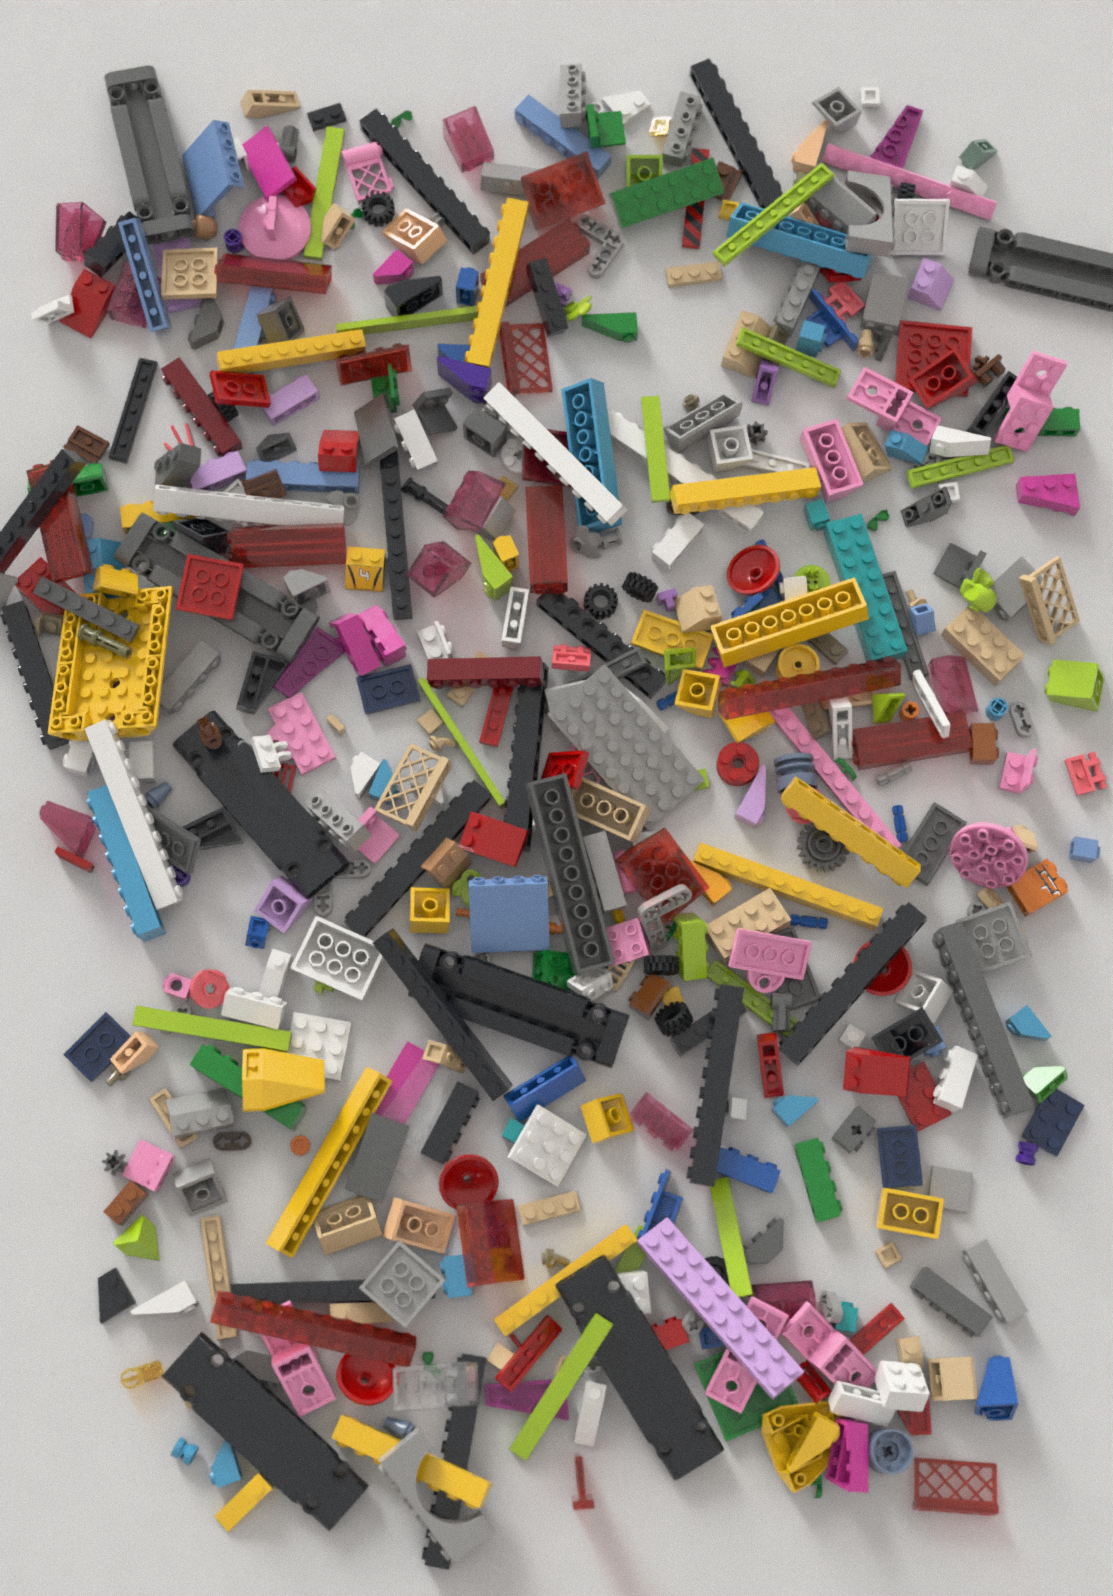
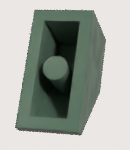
(977, 154)

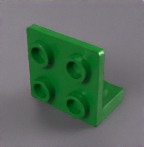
(604, 128)
(388, 386)
(552, 968)

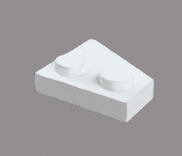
(629, 104)

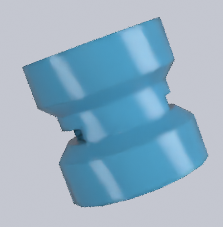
(995, 713)
(184, 1451)

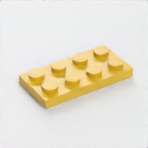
(659, 633)

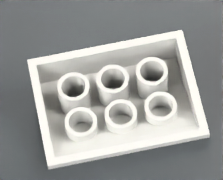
(338, 958)

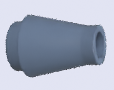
(156, 795)
(398, 1427)

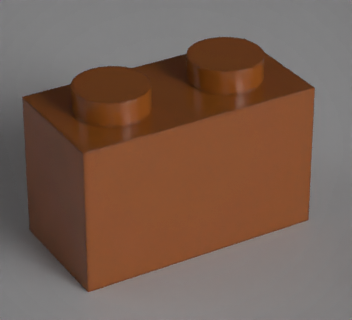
(984, 744)
(126, 1203)

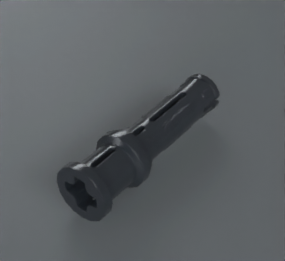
(420, 493)

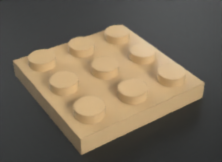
(189, 273)

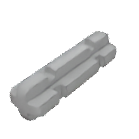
(894, 773)

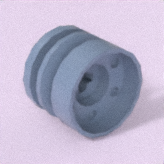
(794, 765)
(898, 1448)

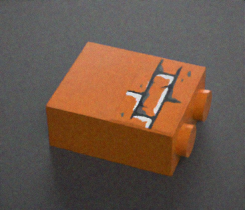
(1037, 887)

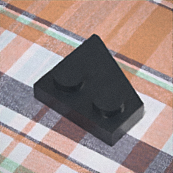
(113, 1295)

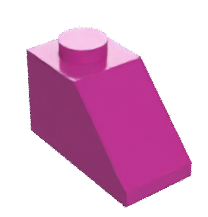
(394, 269)

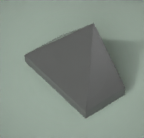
(275, 446)

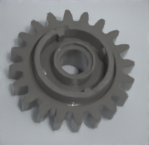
(815, 855)

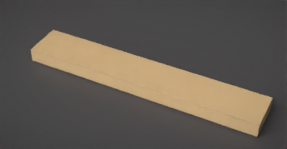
(217, 1266)

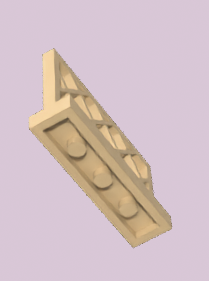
(1039, 608)
(428, 792)

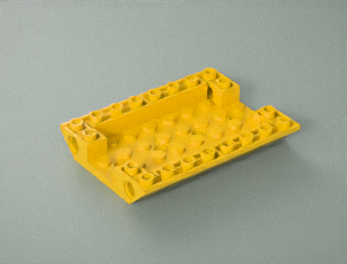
(87, 673)

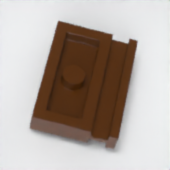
(729, 179)
(87, 445)
(265, 485)

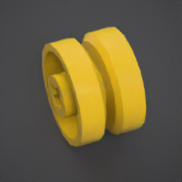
(799, 656)

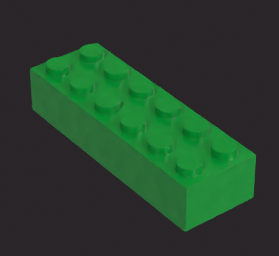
(666, 193)
(229, 1075)

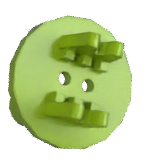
(814, 574)

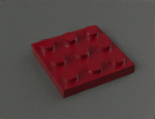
(537, 471)

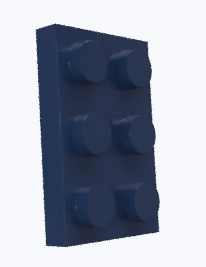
(388, 689)
(97, 1046)
(1053, 1122)
(899, 1156)

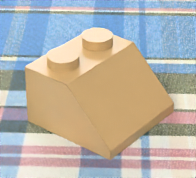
(697, 609)

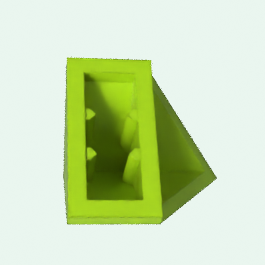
(676, 660)
(885, 706)
(139, 1240)

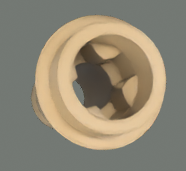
(865, 346)

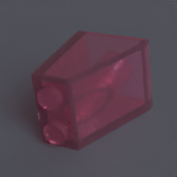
(467, 139)
(76, 230)
(438, 568)
(70, 826)

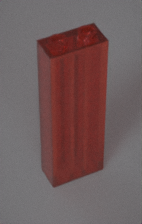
(560, 245)
(274, 273)
(63, 534)
(546, 539)
(288, 545)
(909, 741)

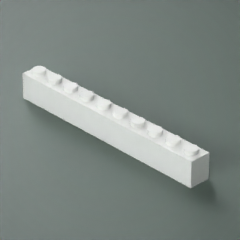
(631, 439)
(557, 456)
(242, 507)
(134, 814)

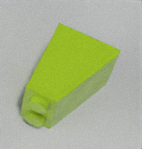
(1075, 684)

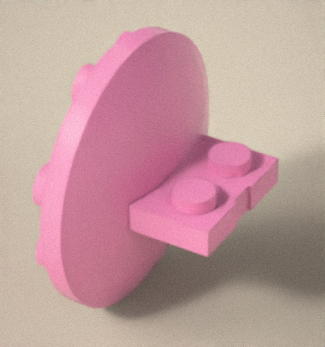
(274, 228)
(988, 855)

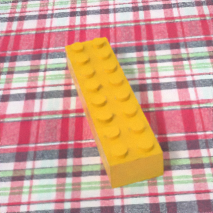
(789, 622)

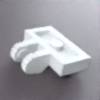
(266, 753)

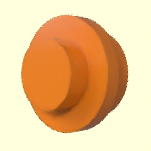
(300, 1145)

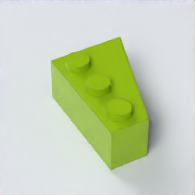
(691, 946)

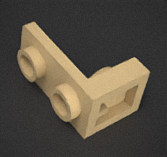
(443, 1055)

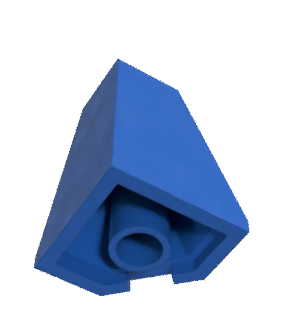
(997, 1392)

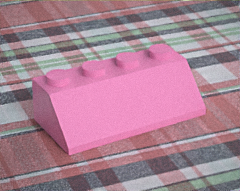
(831, 456)

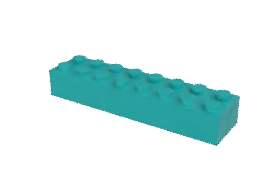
(856, 559)

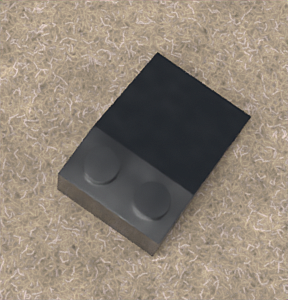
(412, 295)
(204, 532)
(908, 1036)

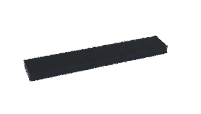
(133, 410)

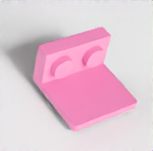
(1018, 772)
(382, 836)
(628, 941)
(149, 1166)

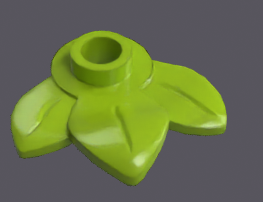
(575, 309)
(461, 886)

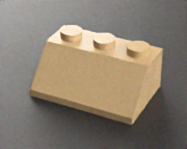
(741, 359)
(866, 451)
(347, 1224)

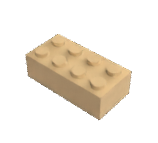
(983, 645)
(610, 810)
(758, 914)

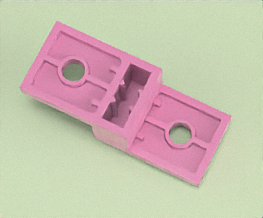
(1030, 401)
(893, 406)
(827, 1348)
(296, 1368)
(732, 1369)

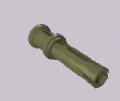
(97, 638)

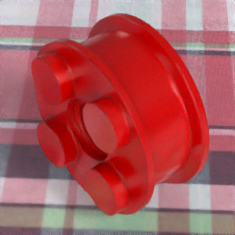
(741, 752)

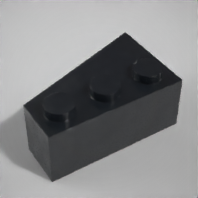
(259, 681)
(214, 830)

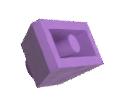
(765, 382)

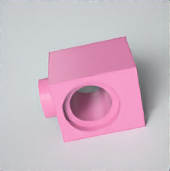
(183, 993)

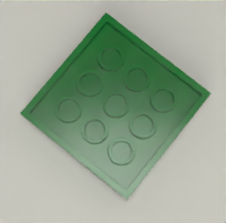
(730, 1421)

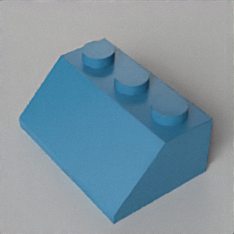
(101, 552)

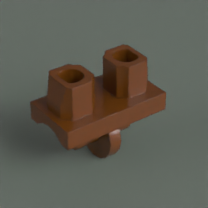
(984, 368)
(209, 733)

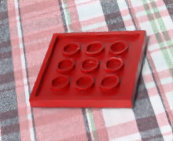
(926, 342)

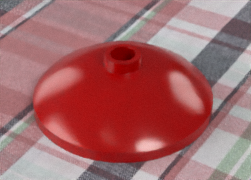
(750, 563)
(895, 977)
(479, 1187)
(376, 1373)

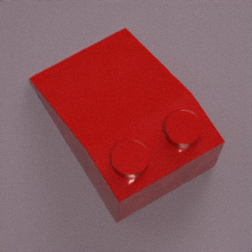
(90, 303)
(943, 379)
(338, 451)
(29, 579)
(493, 839)
(876, 1072)

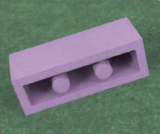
(291, 399)
(219, 472)

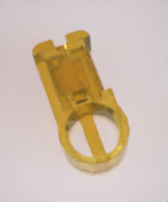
(146, 1373)

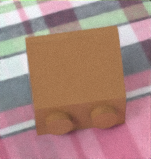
(447, 863)

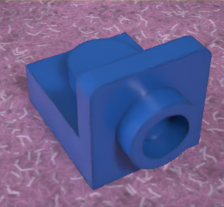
(257, 932)
(709, 1339)

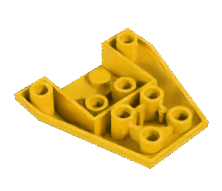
(279, 1078)
(781, 1433)

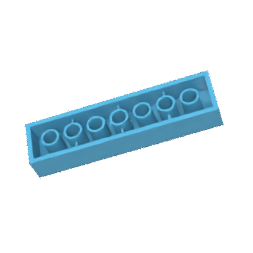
(804, 242)
(590, 443)
(133, 888)

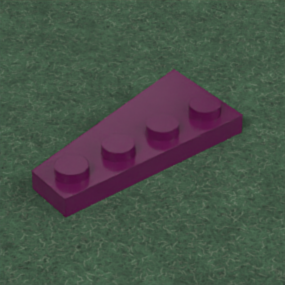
(899, 138)
(313, 658)
(522, 1398)

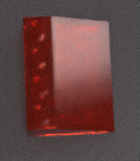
(562, 191)
(373, 363)
(658, 866)
(490, 1242)

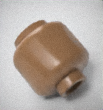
(204, 227)

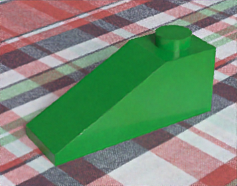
(614, 325)

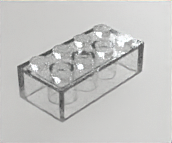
(436, 1386)

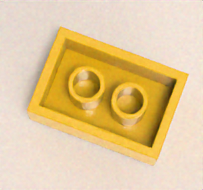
(909, 1213)

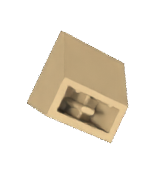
(952, 1378)

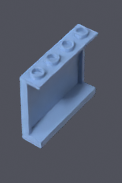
(212, 167)
(509, 914)

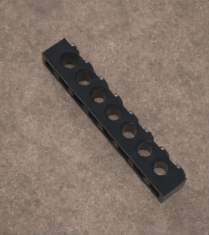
(603, 650)

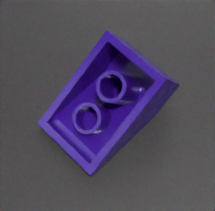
(467, 378)

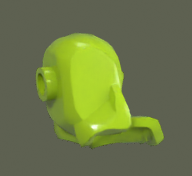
(978, 592)

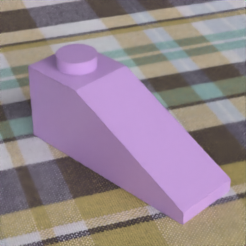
(753, 804)

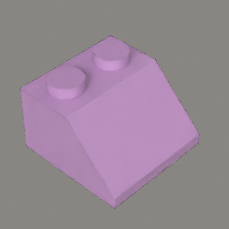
(931, 284)
(282, 904)

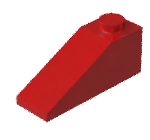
(770, 1064)

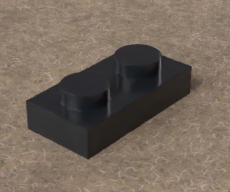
(326, 117)

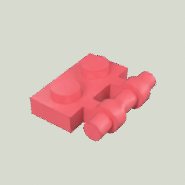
(846, 299)
(571, 658)
(1080, 774)

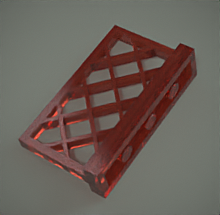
(509, 358)
(582, 1500)
(959, 1505)

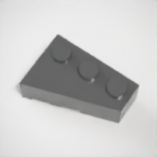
(177, 465)

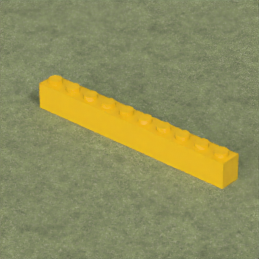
(498, 283)
(788, 886)
(329, 1162)

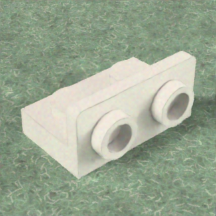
(54, 310)
(434, 642)
(591, 983)

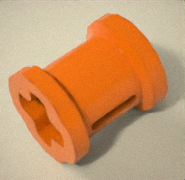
(913, 707)

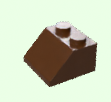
(649, 995)

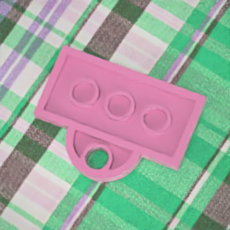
(302, 732)
(769, 957)

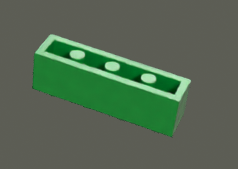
(1059, 422)
(817, 1180)

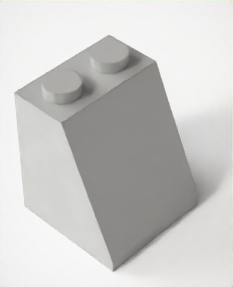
(884, 302)
(1009, 590)

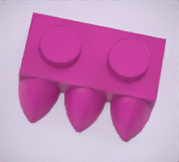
(725, 673)

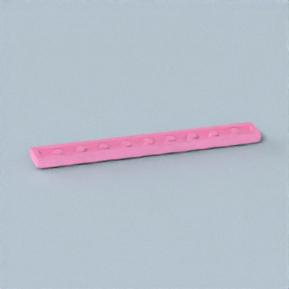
(924, 186)
(831, 774)

